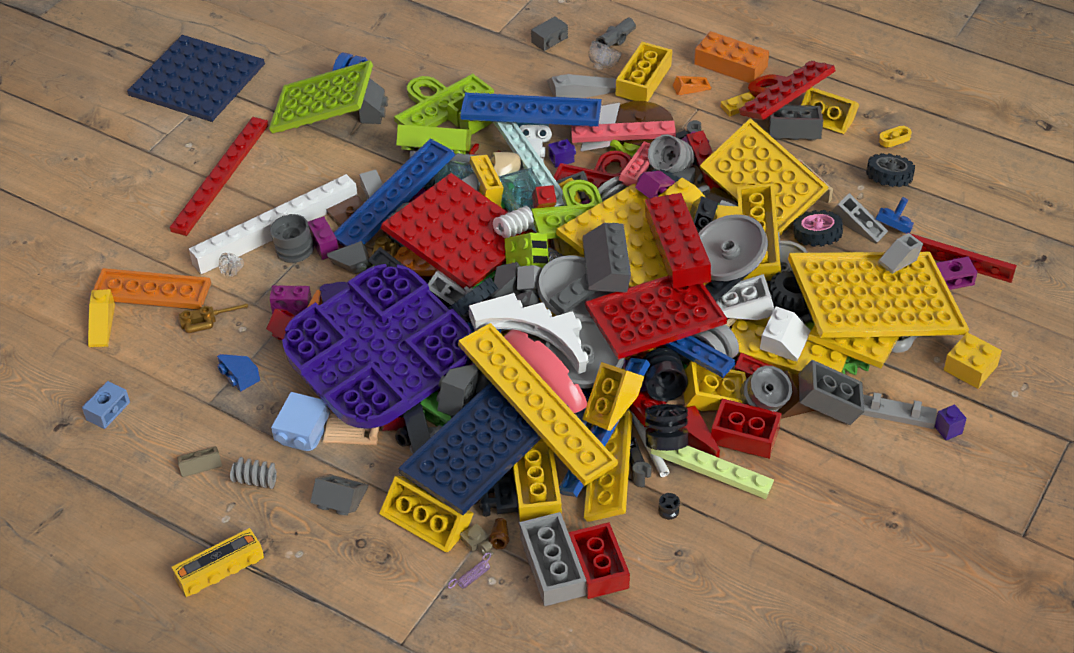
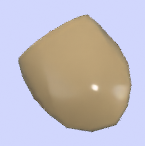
(505, 162)

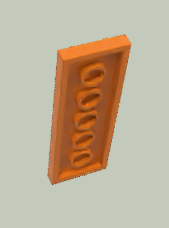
(154, 288)

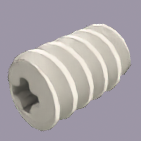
(514, 222)

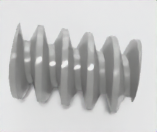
(254, 473)

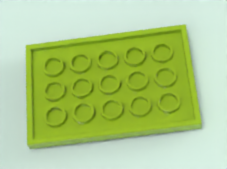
(321, 97)

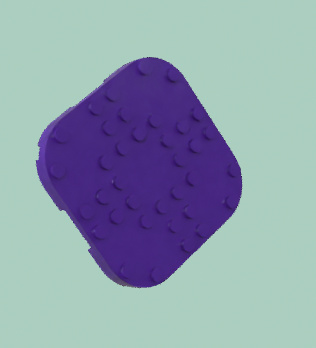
(376, 346)

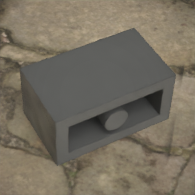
(549, 33)

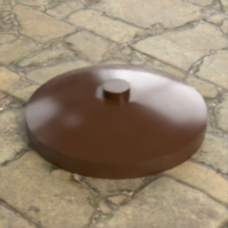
(641, 112)

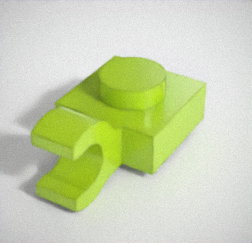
(628, 148)

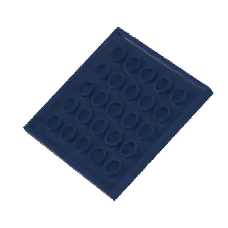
(196, 77)

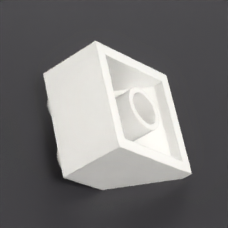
(784, 334)

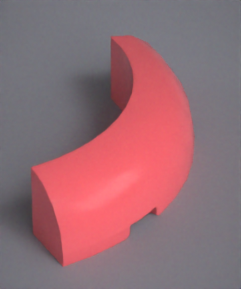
(549, 368)

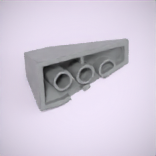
(580, 86)

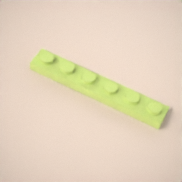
(719, 470)

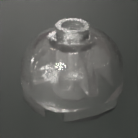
(603, 56)

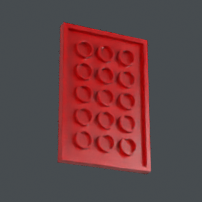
(653, 315)

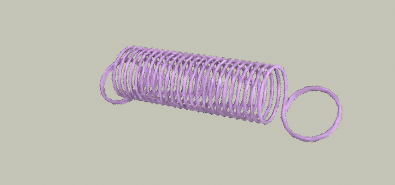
(477, 576)

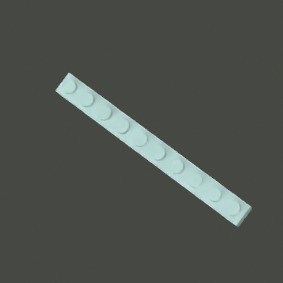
(528, 156)

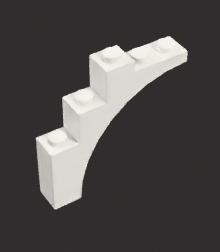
(508, 313)

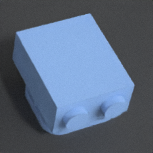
(301, 422)

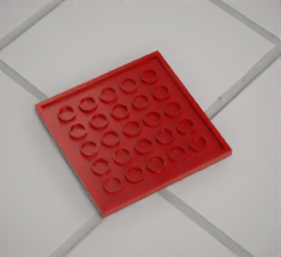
(452, 231)

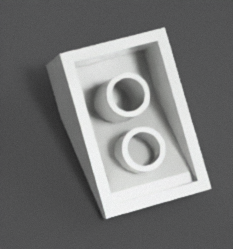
(748, 300)

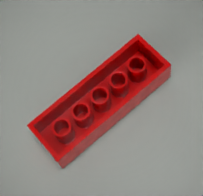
(677, 240)

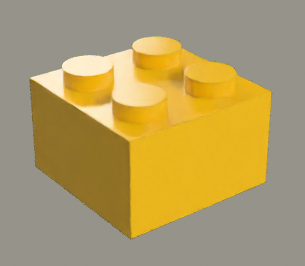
(972, 360)

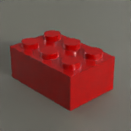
(746, 428)
(600, 560)

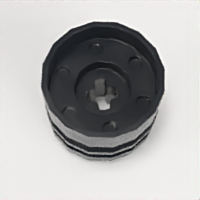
(665, 376)
(666, 427)

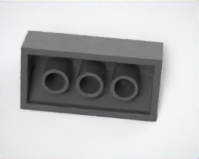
(607, 258)

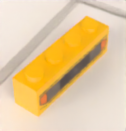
(217, 562)

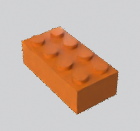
(731, 57)

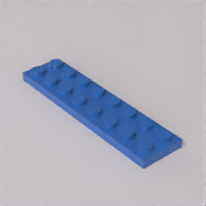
(531, 109)
(395, 191)

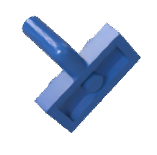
(894, 218)

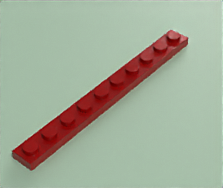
(219, 176)

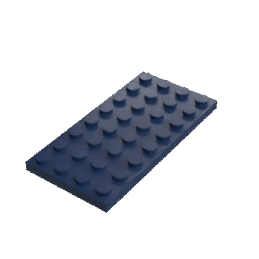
(471, 451)

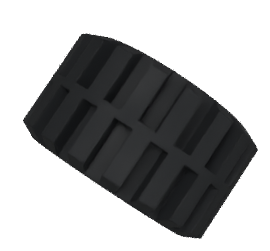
(787, 293)

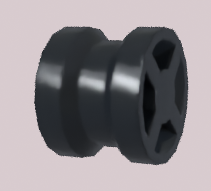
(672, 503)

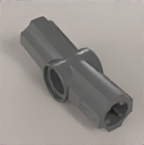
(618, 33)

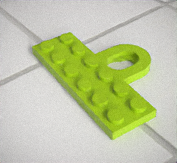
(432, 110)
(550, 218)

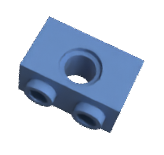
(106, 404)

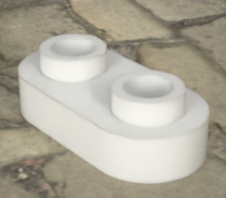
(534, 132)

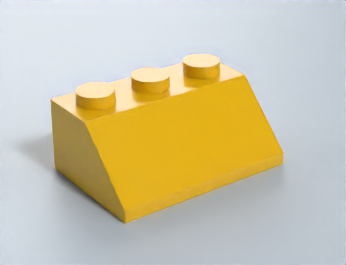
(836, 110)

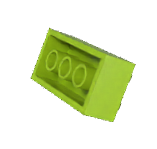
(416, 136)

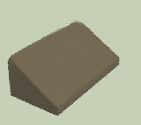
(199, 461)

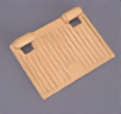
(340, 432)

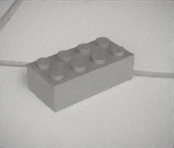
(552, 559)

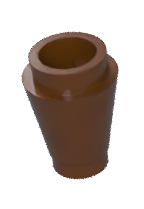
(499, 534)

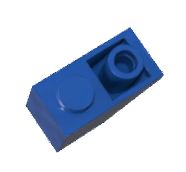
(239, 370)

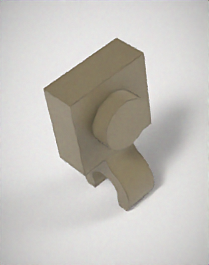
(475, 539)

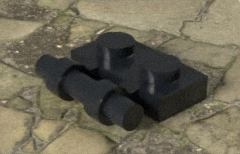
(505, 497)

